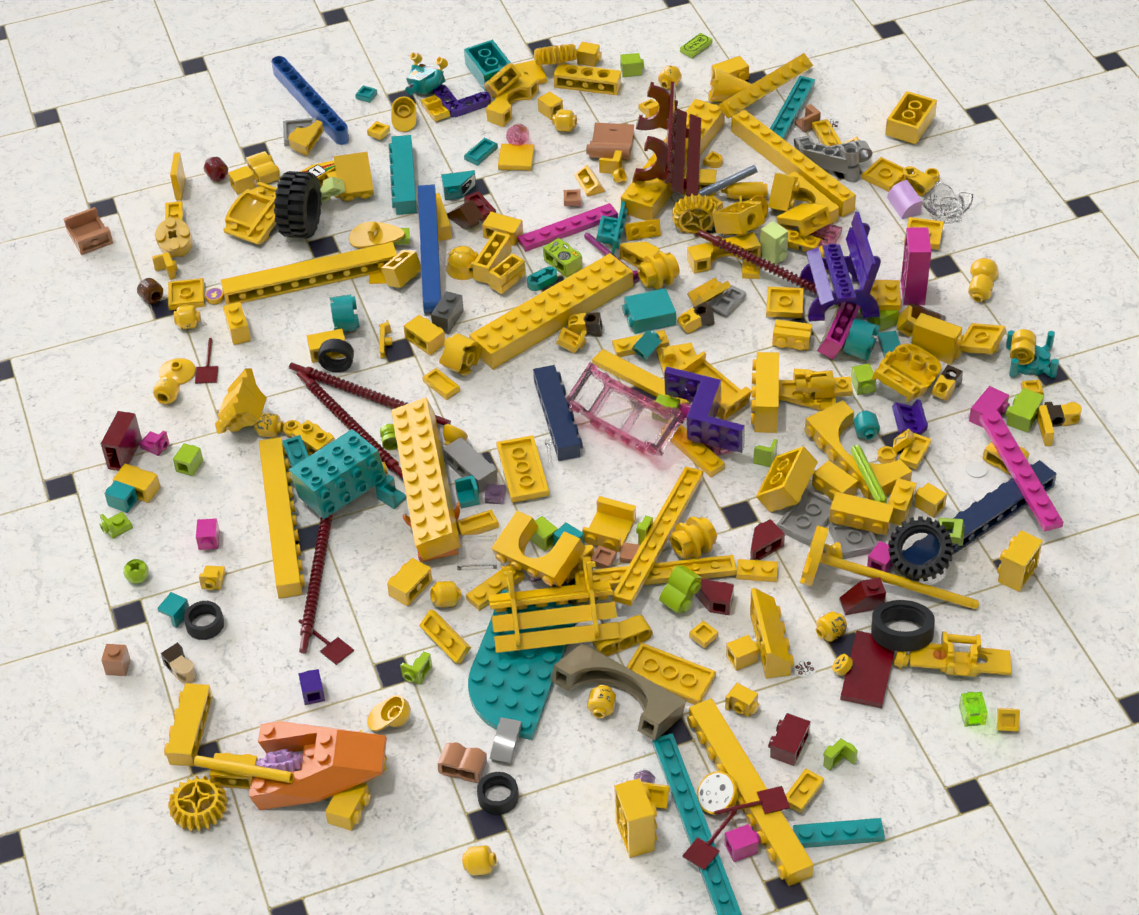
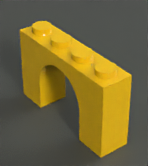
(552, 567)

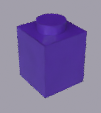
(311, 686)

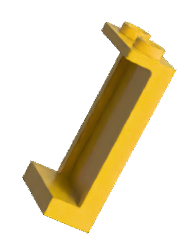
(731, 396)

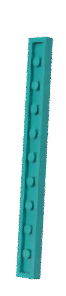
(694, 823)

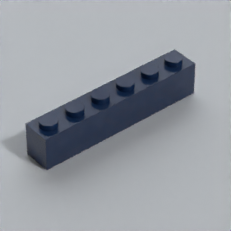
(557, 413)

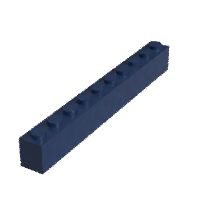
(982, 516)

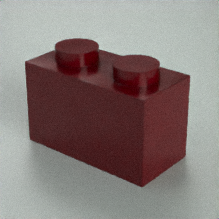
(789, 739)

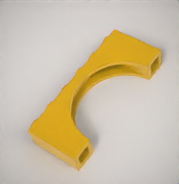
(825, 431)

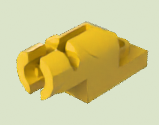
(823, 384)

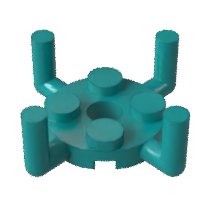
(1041, 359)

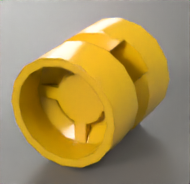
(1023, 346)

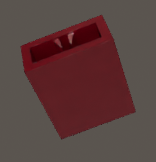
(121, 440)

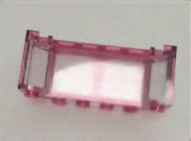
(624, 411)

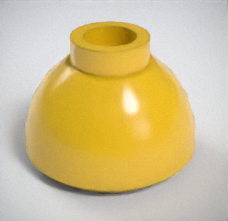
(452, 433)

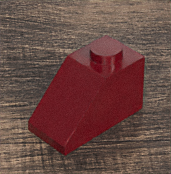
(766, 540)
(863, 596)

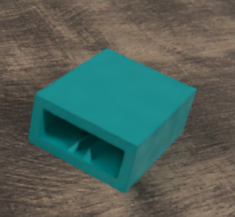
(649, 311)

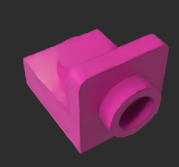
(155, 442)

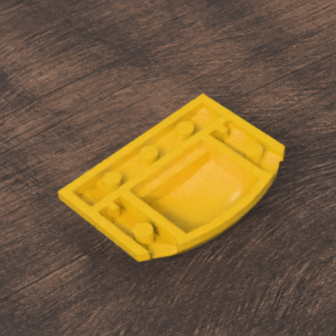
(252, 214)

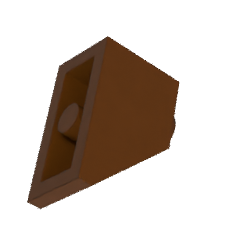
(465, 215)

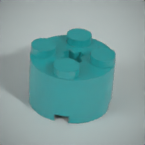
(343, 312)
(861, 339)

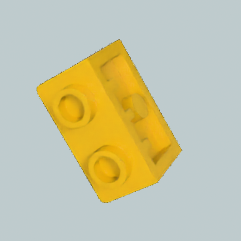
(708, 291)

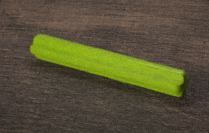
(868, 474)

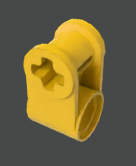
(918, 180)

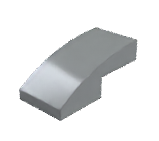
(729, 301)
(505, 740)

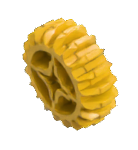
(555, 54)
(694, 213)
(197, 803)

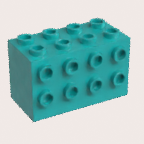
(337, 473)

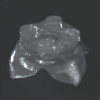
(945, 205)

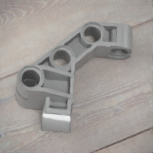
(838, 158)

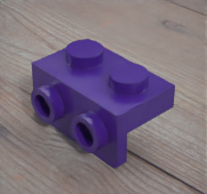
(910, 417)

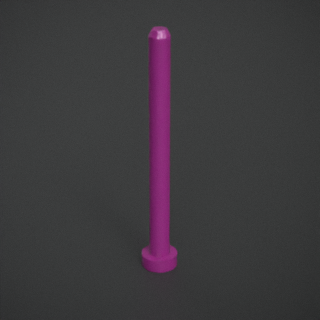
(605, 251)

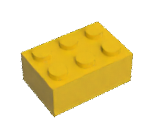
(911, 117)
(787, 479)
(635, 817)

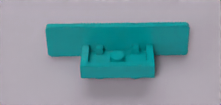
(611, 229)

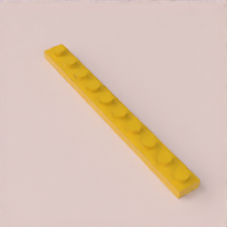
(657, 536)

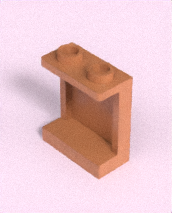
(87, 231)

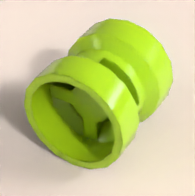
(388, 437)

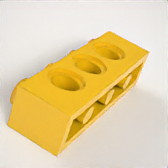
(587, 79)

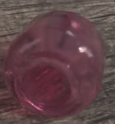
(517, 134)

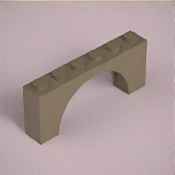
(589, 666)

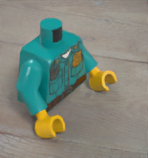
(425, 77)

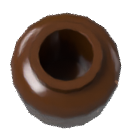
(150, 290)

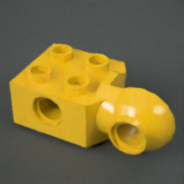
(741, 216)

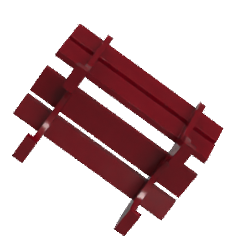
(671, 155)

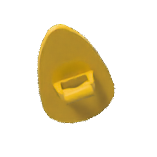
(374, 234)

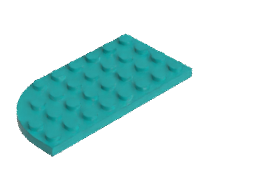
(516, 681)

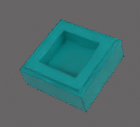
(366, 94)

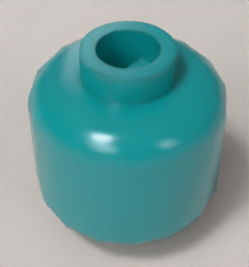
(866, 425)

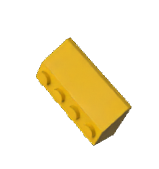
(770, 635)

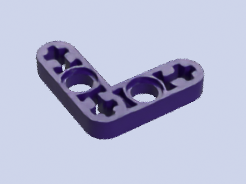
(478, 101)

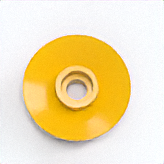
(179, 369)

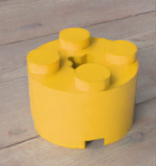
(174, 237)
(460, 354)

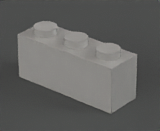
(469, 462)

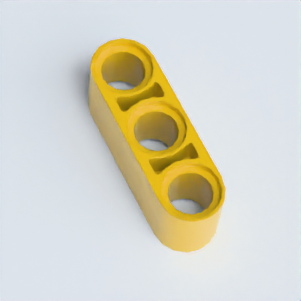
(631, 632)

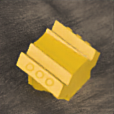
(241, 405)

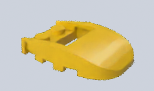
(908, 370)

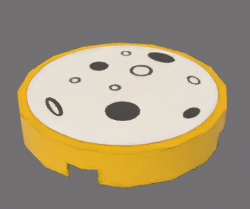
(717, 792)

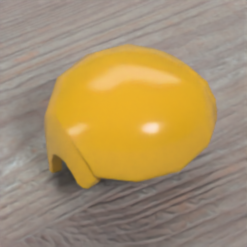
(985, 266)

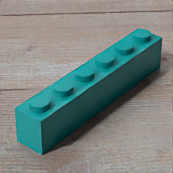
(403, 175)

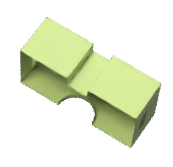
(331, 188)

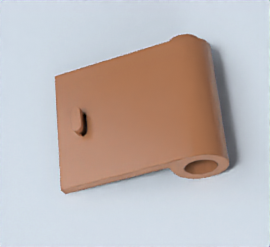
(611, 137)

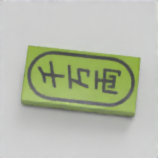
(696, 45)

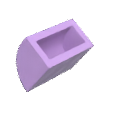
(905, 200)

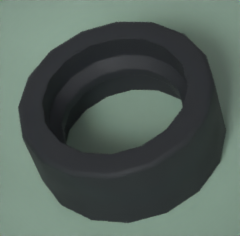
(336, 365)
(208, 631)
(497, 807)

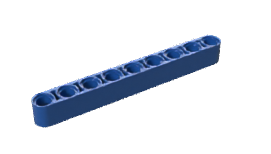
(310, 100)
(429, 247)

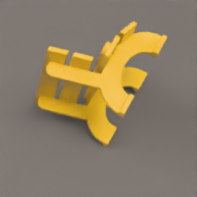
(557, 616)

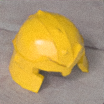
(460, 262)

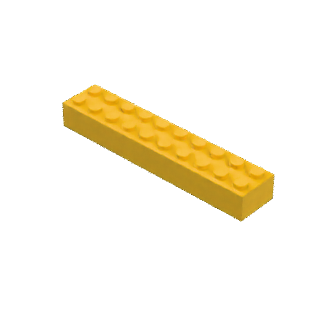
(647, 198)
(551, 310)
(425, 479)

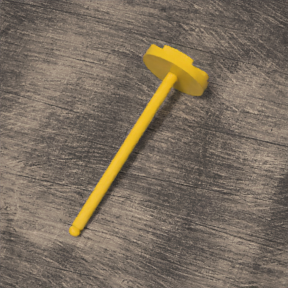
(816, 556)

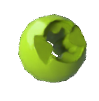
(136, 571)

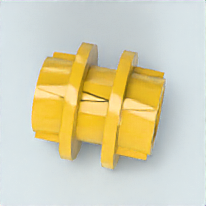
(658, 270)
(693, 537)

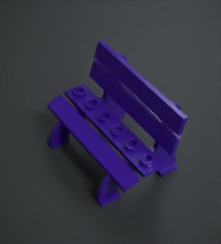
(859, 264)

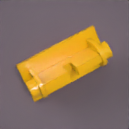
(642, 229)
(808, 242)

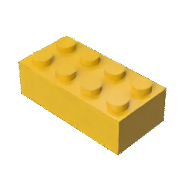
(765, 392)

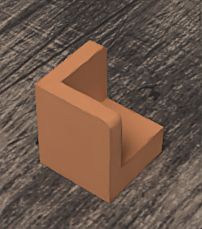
(811, 115)

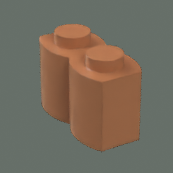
(462, 762)

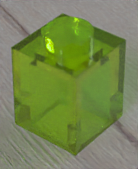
(973, 709)

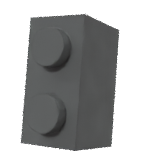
(447, 311)

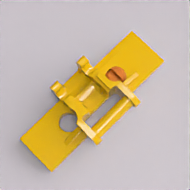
(961, 663)

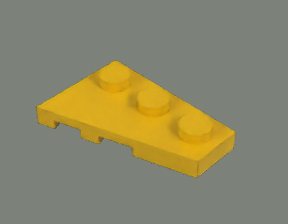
(788, 393)

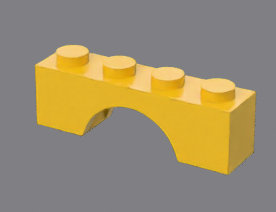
(500, 110)
(811, 195)
(703, 255)

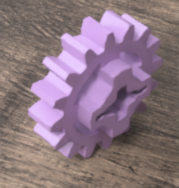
(281, 760)

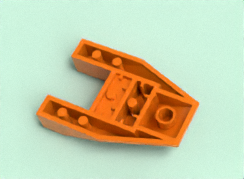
(331, 762)

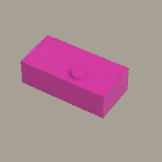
(915, 265)

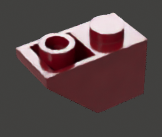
(716, 596)

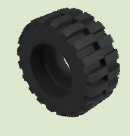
(298, 204)

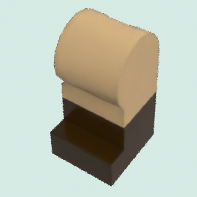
(176, 663)

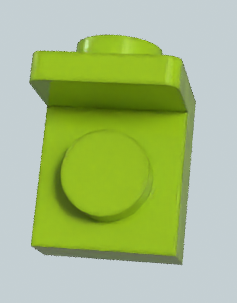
(115, 525)
(419, 669)

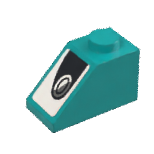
(458, 184)

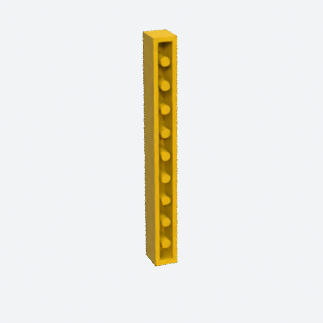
(790, 159)
(307, 274)
(280, 518)
(728, 755)

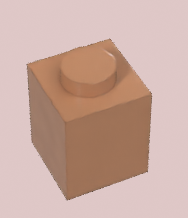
(116, 659)

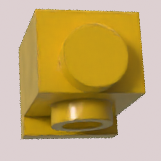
(742, 700)

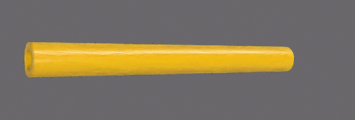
(244, 769)

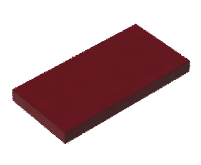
(869, 673)

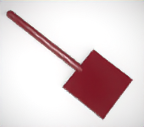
(207, 373)
(335, 650)
(770, 799)
(702, 852)

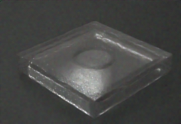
(476, 552)

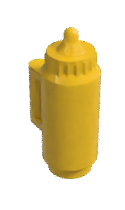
(745, 190)

